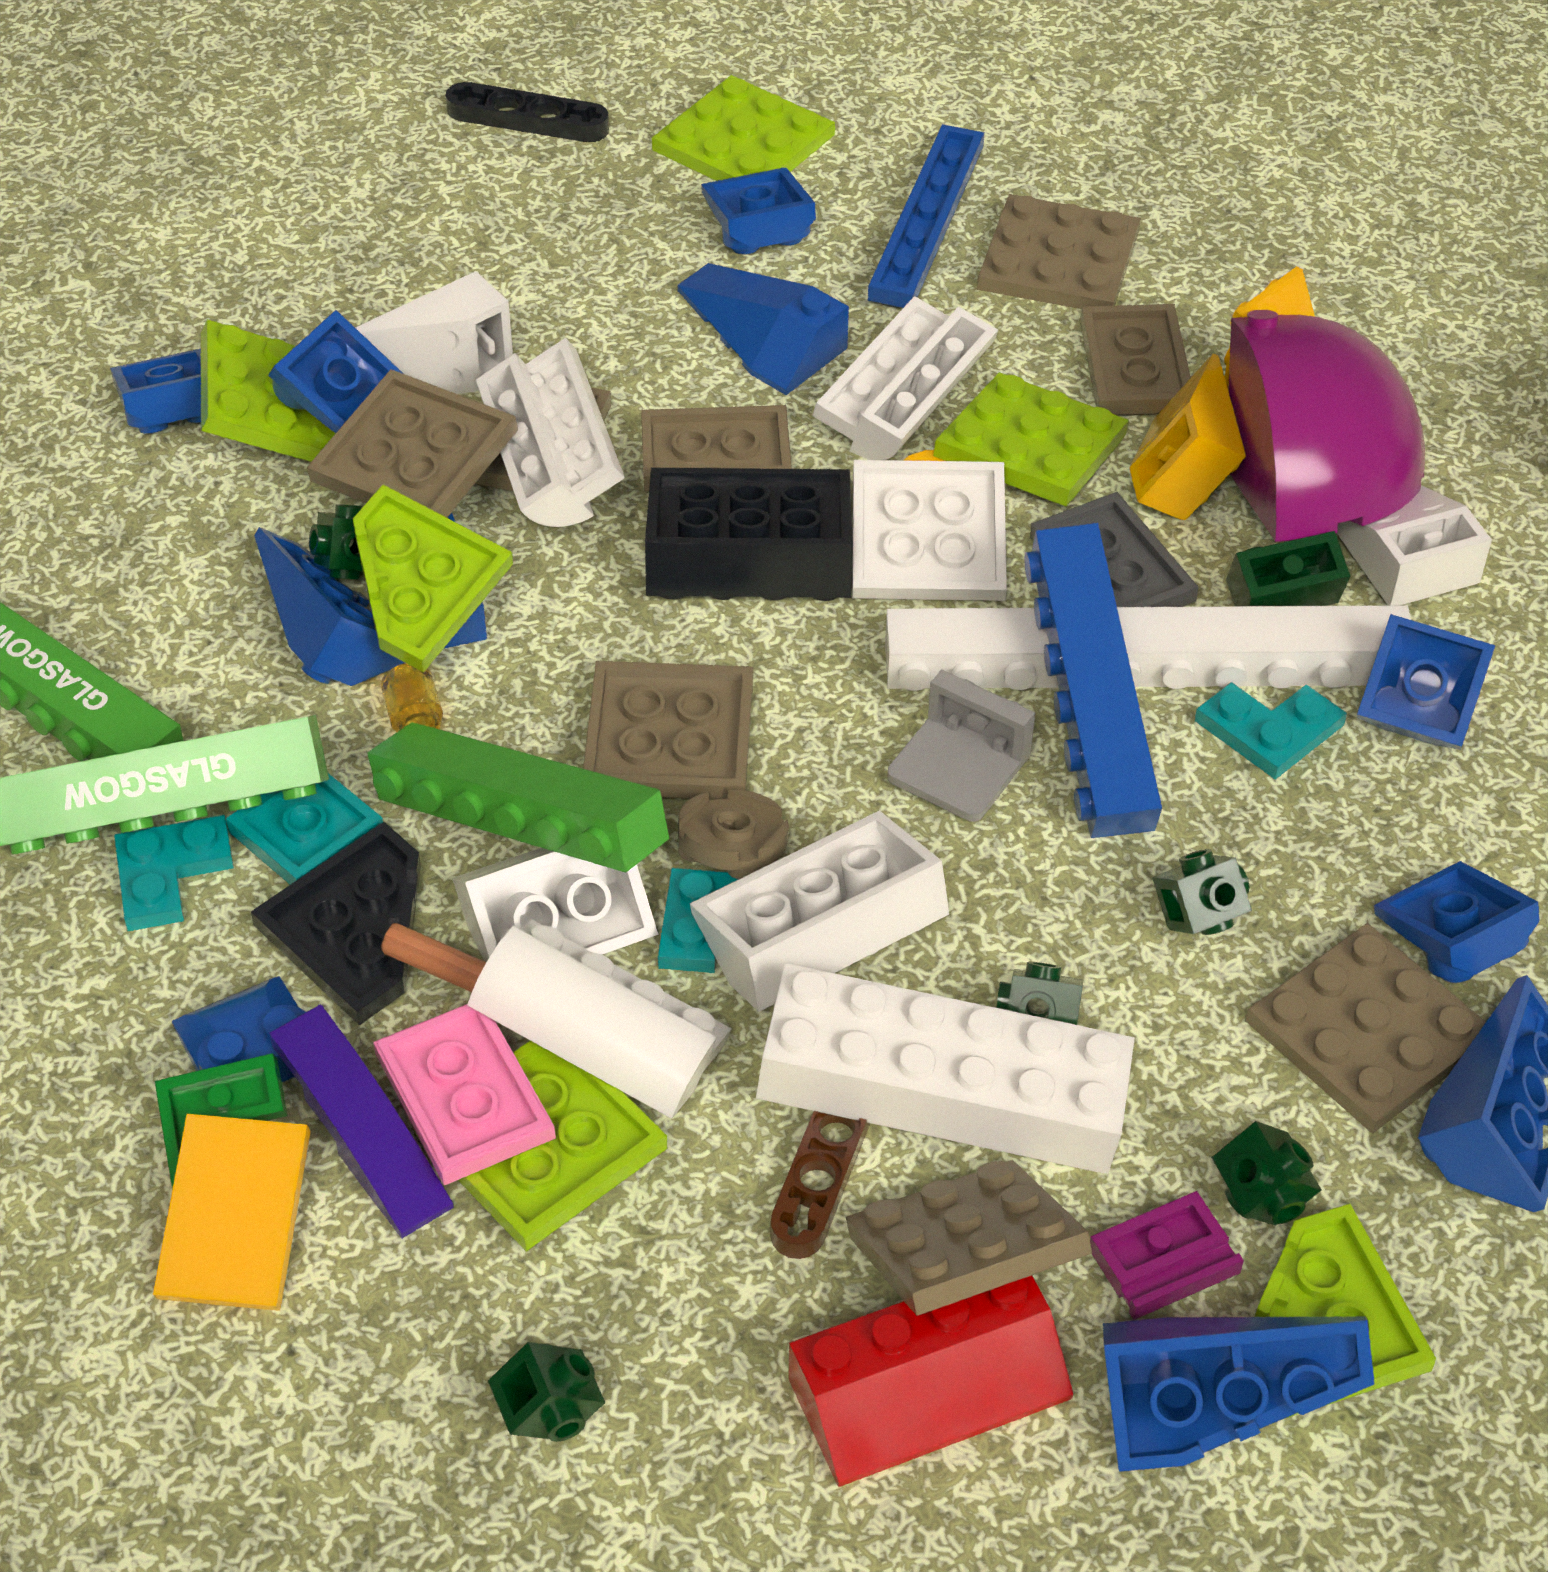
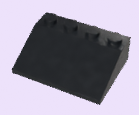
(749, 533)

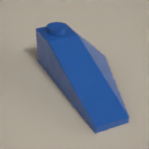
(773, 324)
(321, 616)
(1494, 1104)
(1217, 1379)

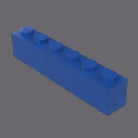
(1094, 682)

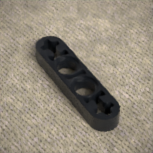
(480, 105)

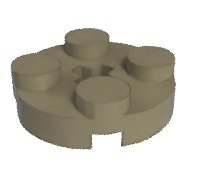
(732, 832)

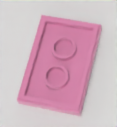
(463, 1092)

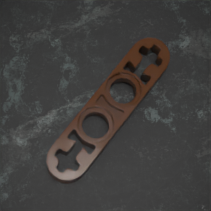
(815, 1154)

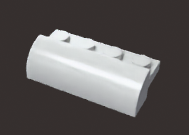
(903, 377)
(561, 442)
(598, 1016)

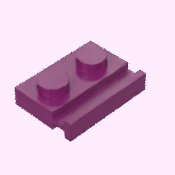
(1165, 1255)

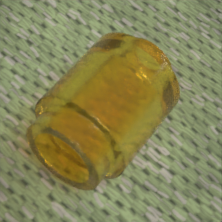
(411, 697)

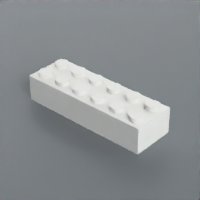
(946, 1068)

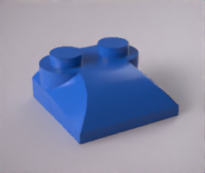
(760, 209)
(330, 372)
(160, 390)
(1425, 682)
(1461, 920)
(238, 1026)

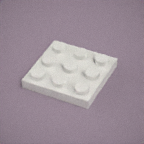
(929, 530)

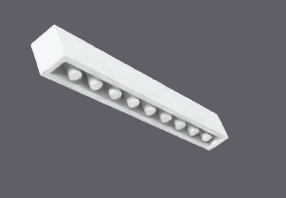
(1162, 643)

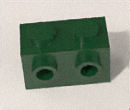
(1290, 573)

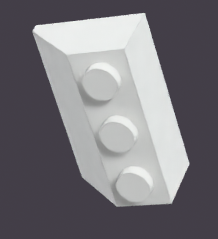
(576, 897)

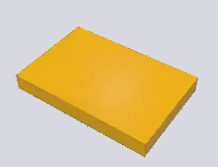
(232, 1212)

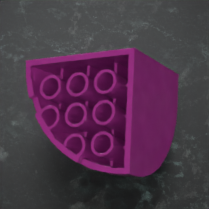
(1320, 425)

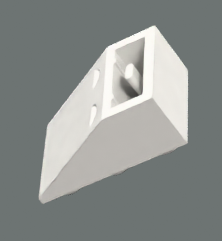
(446, 334)
(1420, 549)

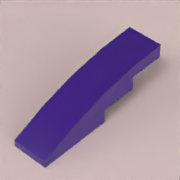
(361, 1121)

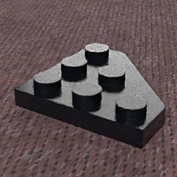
(338, 918)

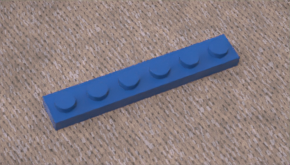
(926, 216)

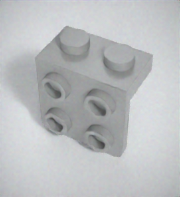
(964, 748)

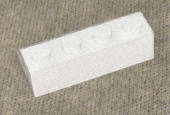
(822, 906)

